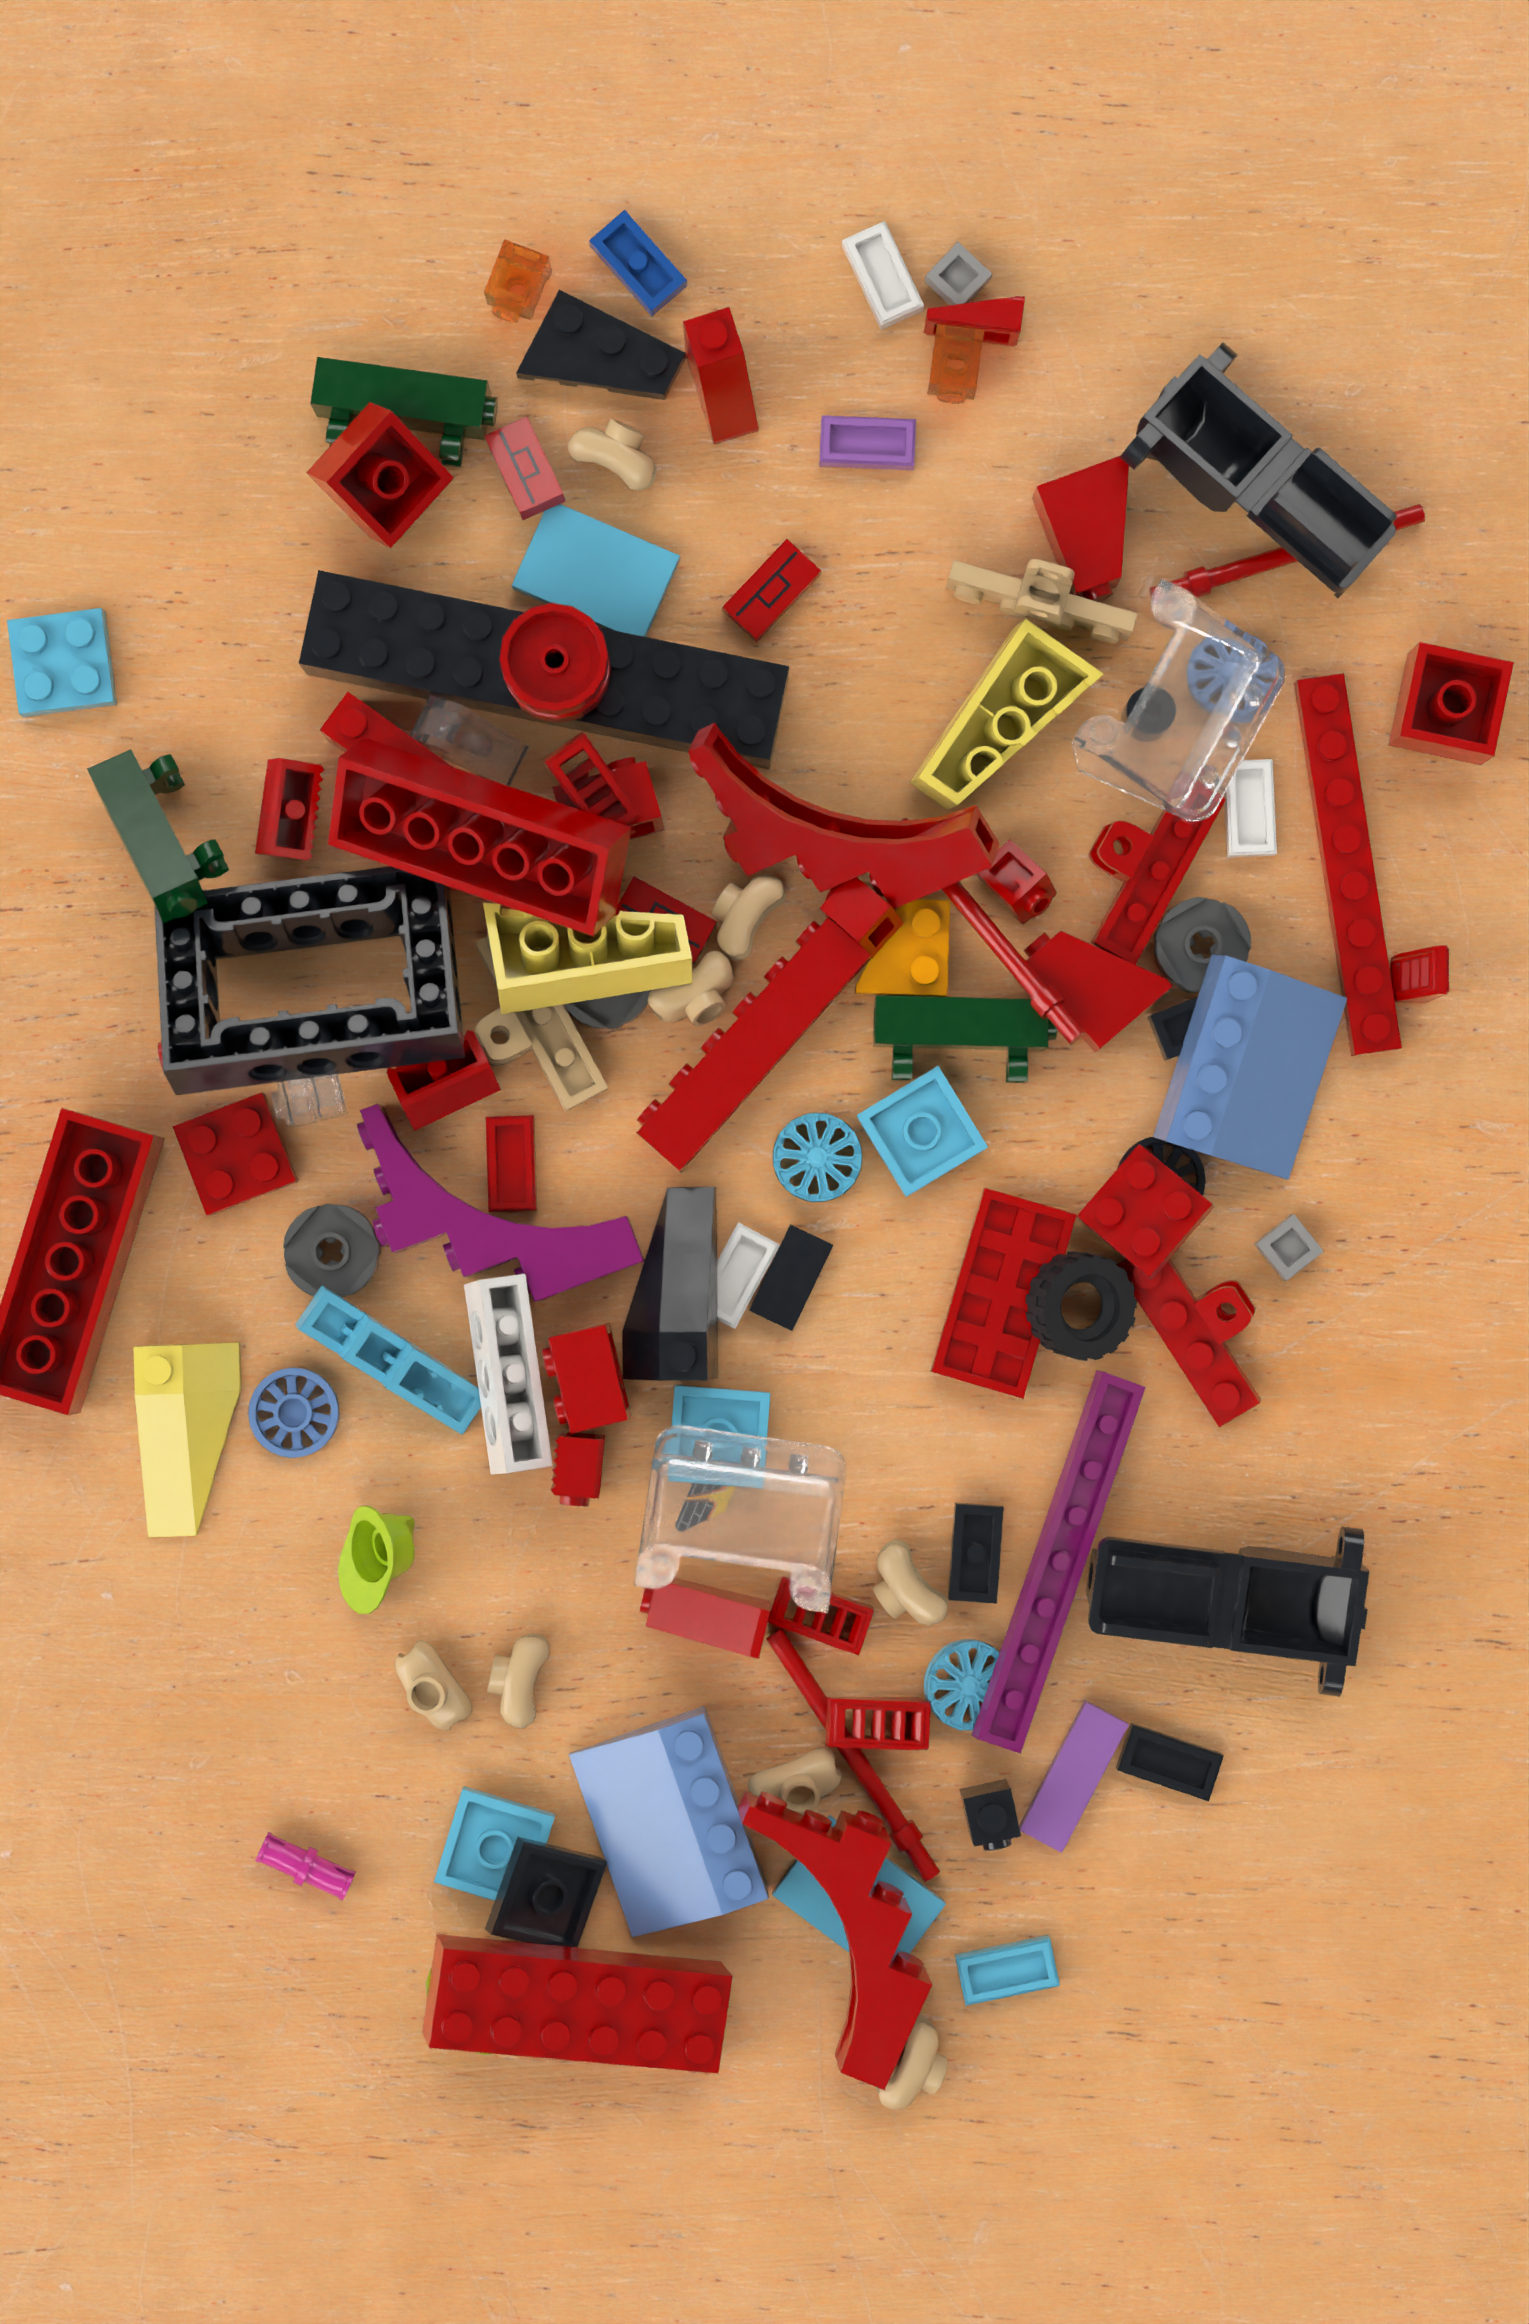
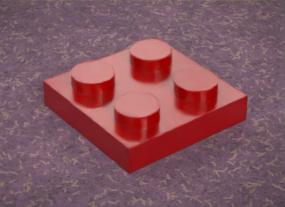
(235, 1154)
(1145, 1211)

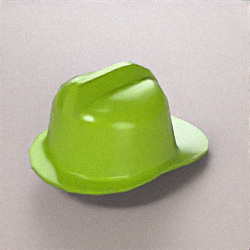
(373, 1555)

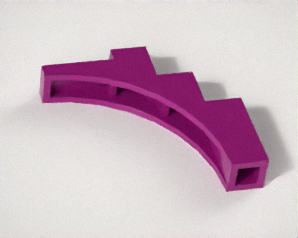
(479, 1241)

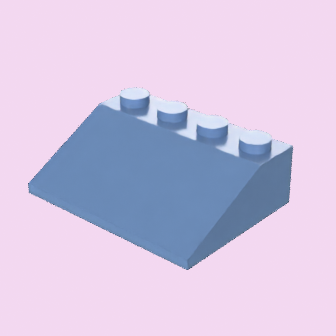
(1250, 1066)
(669, 1824)

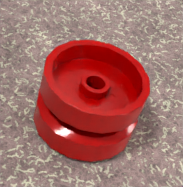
(555, 633)

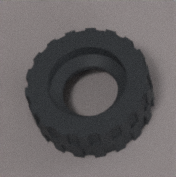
(1115, 1313)

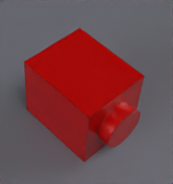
(862, 914)

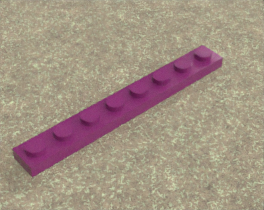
(1058, 1562)

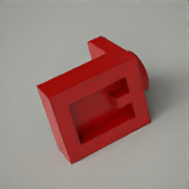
(1019, 882)

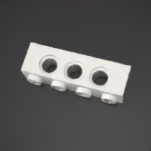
(508, 1374)

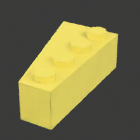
(1008, 706)
(555, 965)

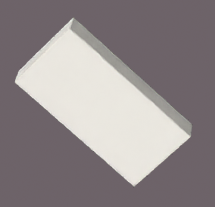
(882, 275)
(1251, 811)
(741, 1271)

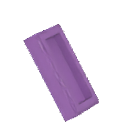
(867, 442)

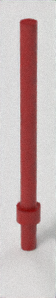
(1200, 581)
(1045, 998)
(904, 1833)

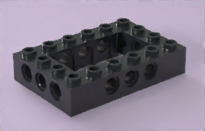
(298, 914)

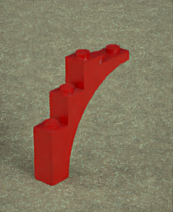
(832, 847)
(884, 1987)

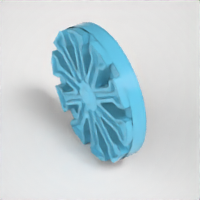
(817, 1157)
(964, 1684)

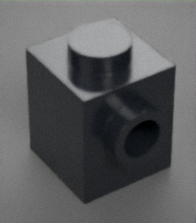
(990, 1814)

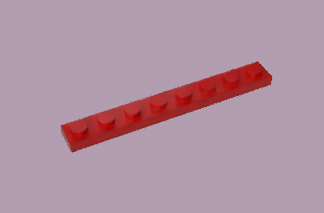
(1347, 864)

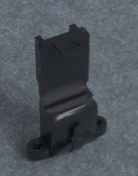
(1238, 453)
(1238, 1602)

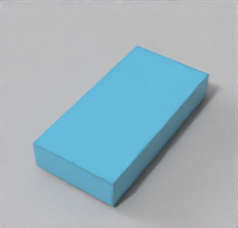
(1007, 1970)

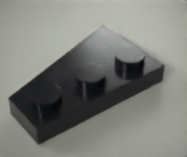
(599, 351)

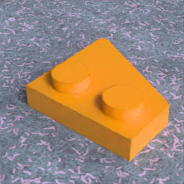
(914, 957)

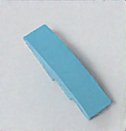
(391, 1359)

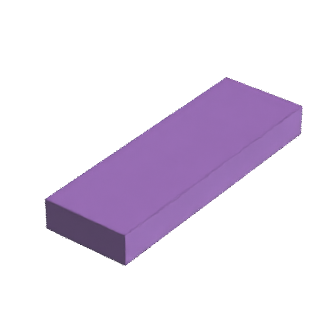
(1073, 1776)

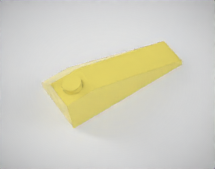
(183, 1422)

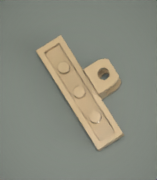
(1042, 596)
(550, 1037)

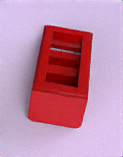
(997, 317)
(570, 750)
(1420, 974)
(858, 1632)
(917, 1723)

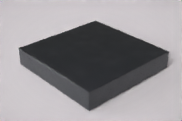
(545, 1894)

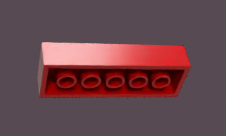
(478, 836)
(72, 1259)
(576, 2004)

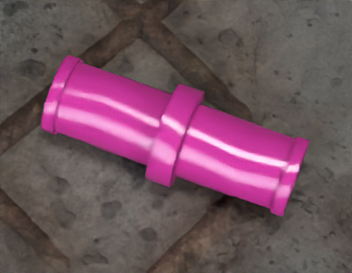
(305, 1866)

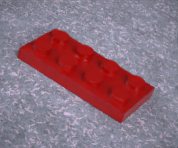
(986, 1322)

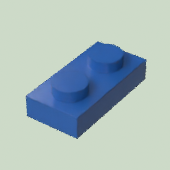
(638, 263)

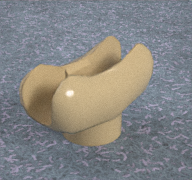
(617, 451)
(744, 912)
(701, 998)
(905, 1587)
(516, 1677)
(432, 1687)
(800, 1780)
(916, 2069)

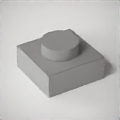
(958, 276)
(1288, 1247)

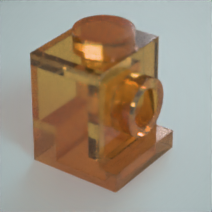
(512, 267)
(955, 344)

